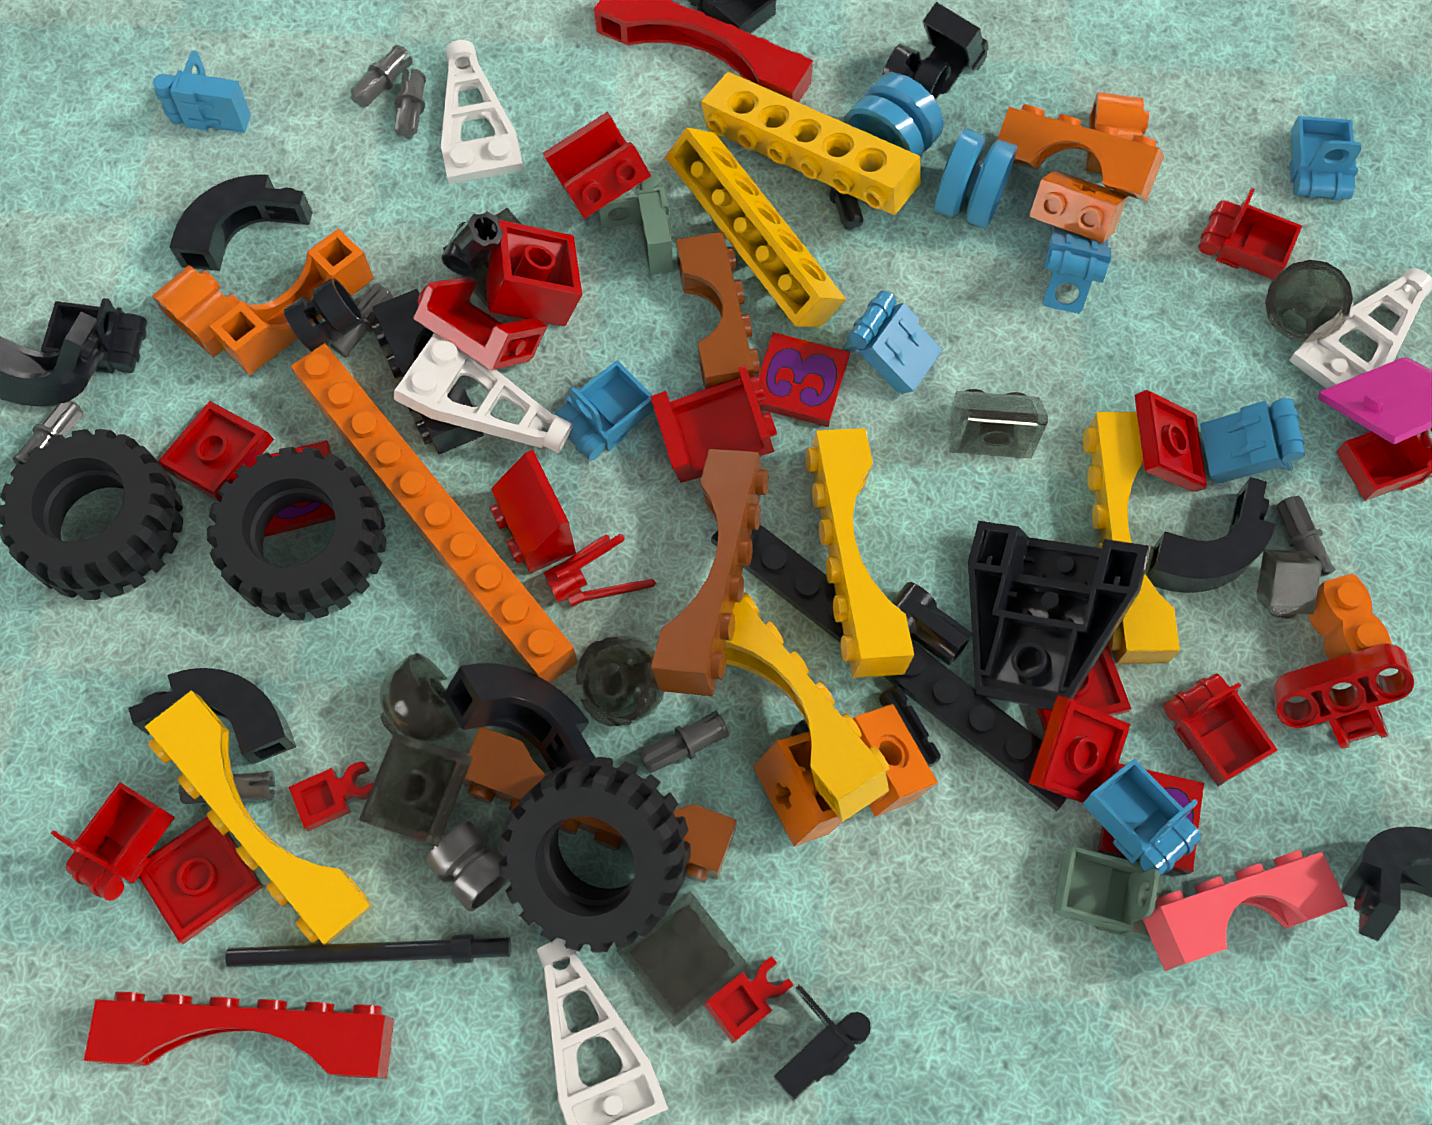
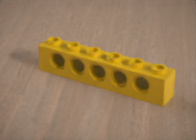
(812, 143)
(755, 228)

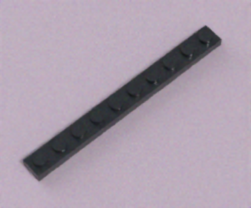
(925, 680)

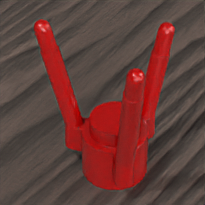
(568, 578)

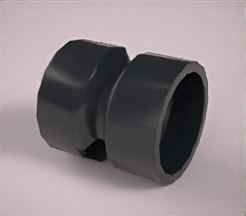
(927, 72)
(336, 308)

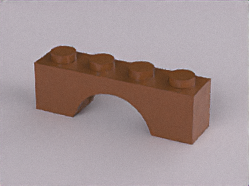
(707, 272)

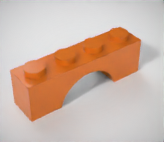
(1125, 163)
(261, 331)

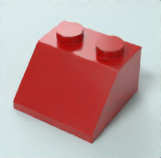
(534, 274)
(532, 515)

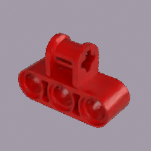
(1353, 710)

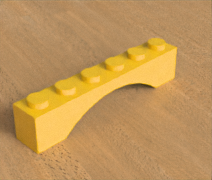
(1150, 625)
(874, 629)
(200, 748)
(841, 764)

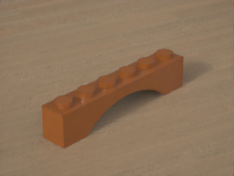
(692, 644)
(506, 771)

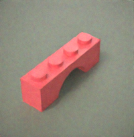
(1197, 925)

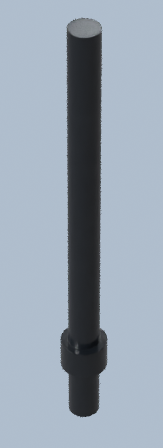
(460, 949)

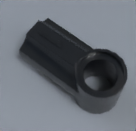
(472, 243)
(931, 625)

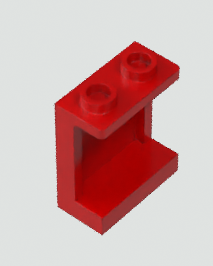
(596, 165)
(449, 314)
(714, 419)

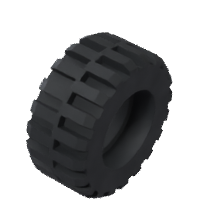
(56, 480)
(266, 491)
(555, 895)

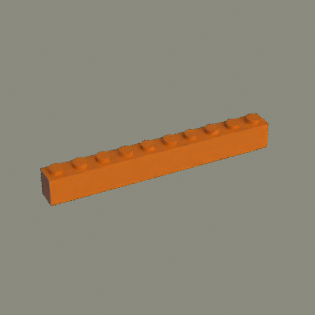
(435, 516)

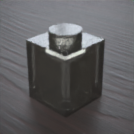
(1288, 582)

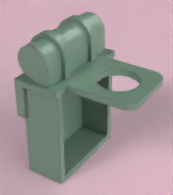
(654, 215)
(1106, 892)

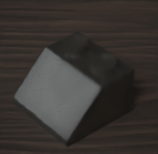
(996, 423)
(415, 789)

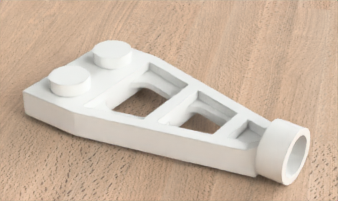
(480, 156)
(1333, 363)
(436, 372)
(619, 1100)

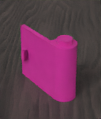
(1387, 400)

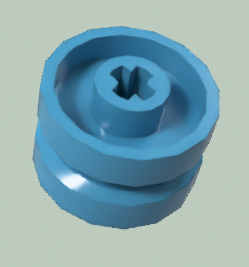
(898, 113)
(973, 178)

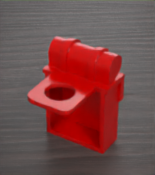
(1249, 237)
(1385, 467)
(1218, 728)
(116, 842)

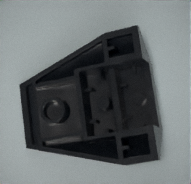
(1045, 610)

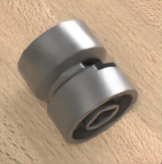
(466, 862)

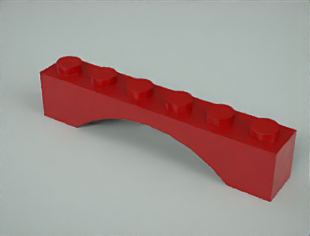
(669, 22)
(142, 1032)

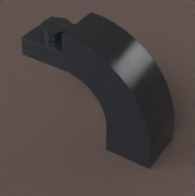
(228, 208)
(50, 377)
(1201, 566)
(523, 703)
(254, 717)
(1389, 863)

